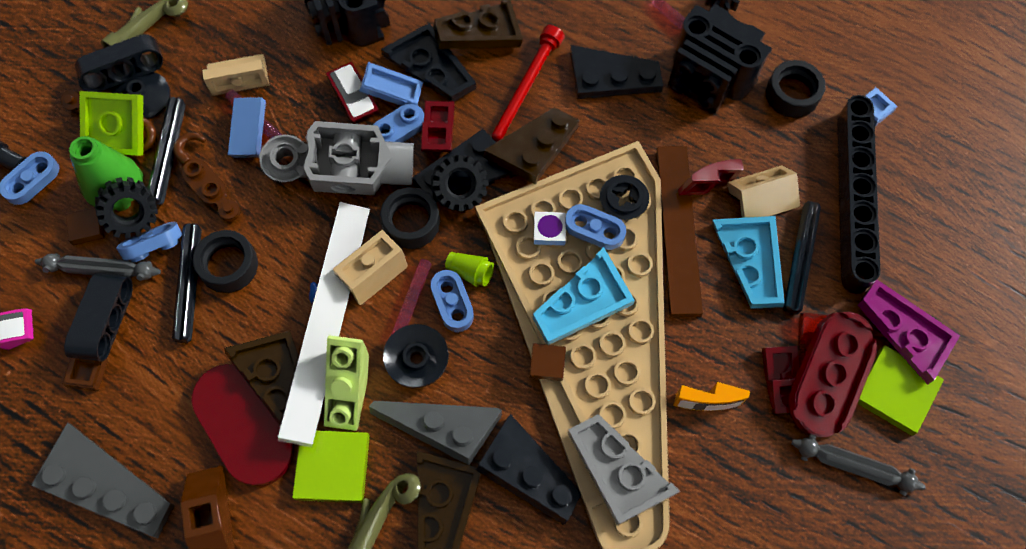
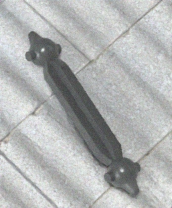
(90, 266)
(858, 464)

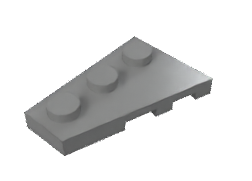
(620, 474)

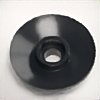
(154, 92)
(412, 341)

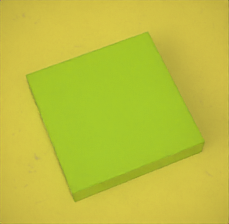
(113, 120)
(898, 392)
(332, 467)

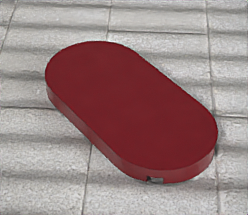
(832, 374)
(240, 427)

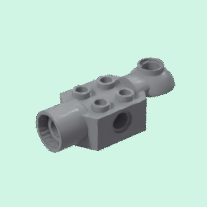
(340, 159)

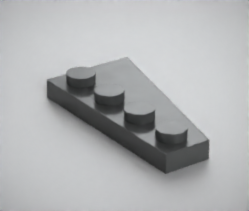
(96, 481)

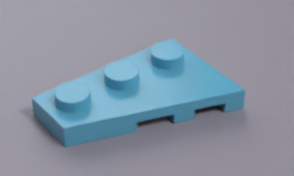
(754, 257)
(585, 300)

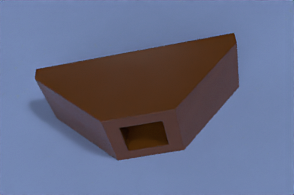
(206, 510)

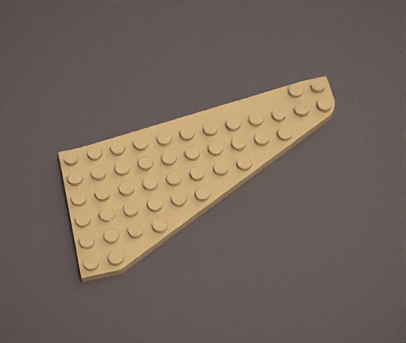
(614, 363)

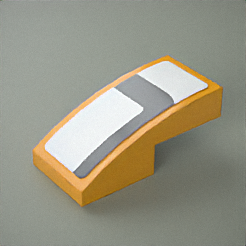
(720, 398)

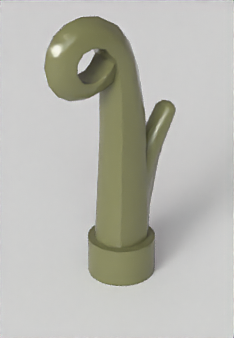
(142, 21)
(372, 519)

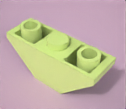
(345, 382)

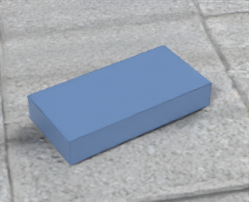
(390, 85)
(246, 127)

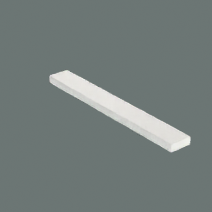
(325, 319)

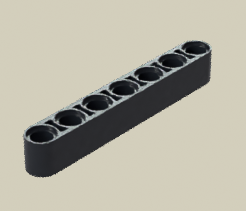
(858, 123)

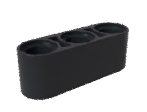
(111, 75)
(98, 317)

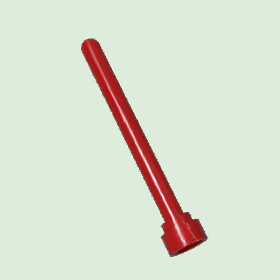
(549, 40)

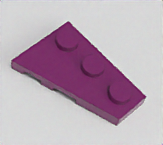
(911, 331)

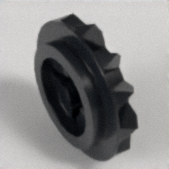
(619, 186)

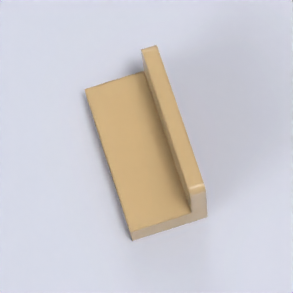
(236, 74)
(766, 192)
(371, 267)

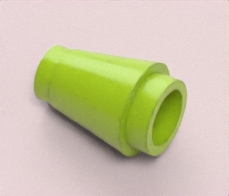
(471, 268)

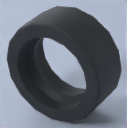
(800, 71)
(406, 197)
(215, 242)

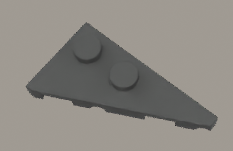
(449, 428)

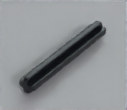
(164, 153)
(802, 258)
(186, 285)

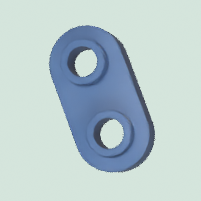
(400, 126)
(29, 178)
(596, 226)
(161, 237)
(452, 302)

